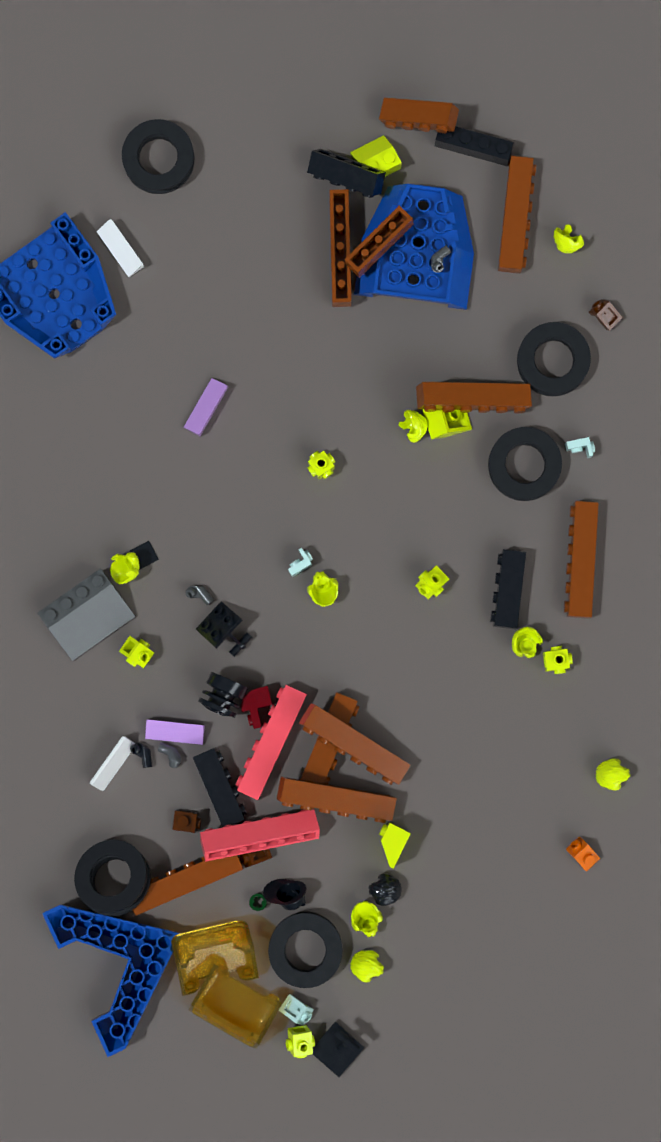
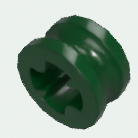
(251, 902)

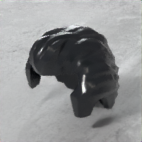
(385, 890)

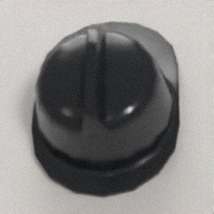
(286, 893)

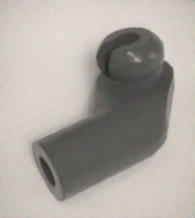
(437, 259)
(199, 592)
(172, 753)

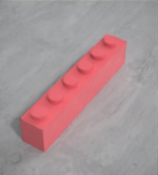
(271, 743)
(259, 835)

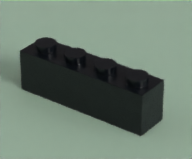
(475, 145)
(346, 172)
(509, 589)
(219, 788)

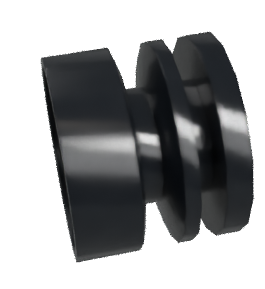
(222, 695)

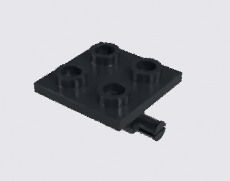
(219, 626)
(337, 1049)

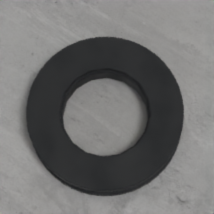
(150, 131)
(553, 332)
(538, 440)
(94, 859)
(293, 975)

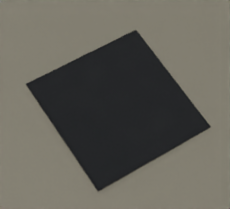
(145, 554)

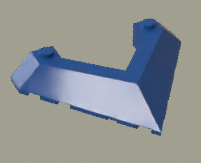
(147, 955)

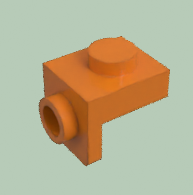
(582, 853)

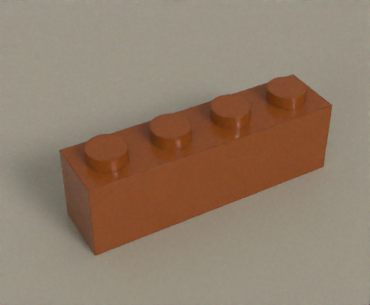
(419, 115)
(379, 241)

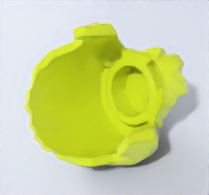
(565, 242)
(416, 424)
(125, 567)
(323, 589)
(525, 642)
(612, 774)
(366, 918)
(365, 965)

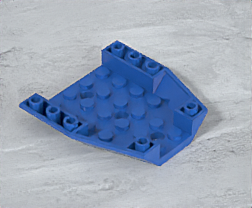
(437, 226)
(63, 265)

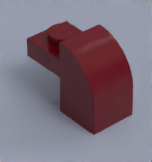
(253, 701)

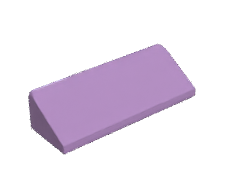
(206, 407)
(174, 732)

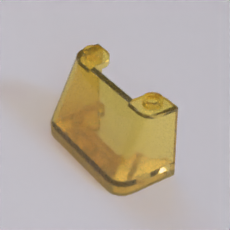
(220, 944)
(234, 1007)

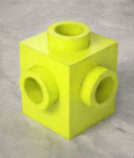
(324, 471)
(431, 582)
(136, 652)
(550, 660)
(300, 1041)

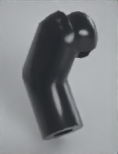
(143, 752)

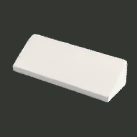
(120, 248)
(112, 763)

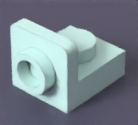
(577, 446)
(299, 566)
(296, 1010)

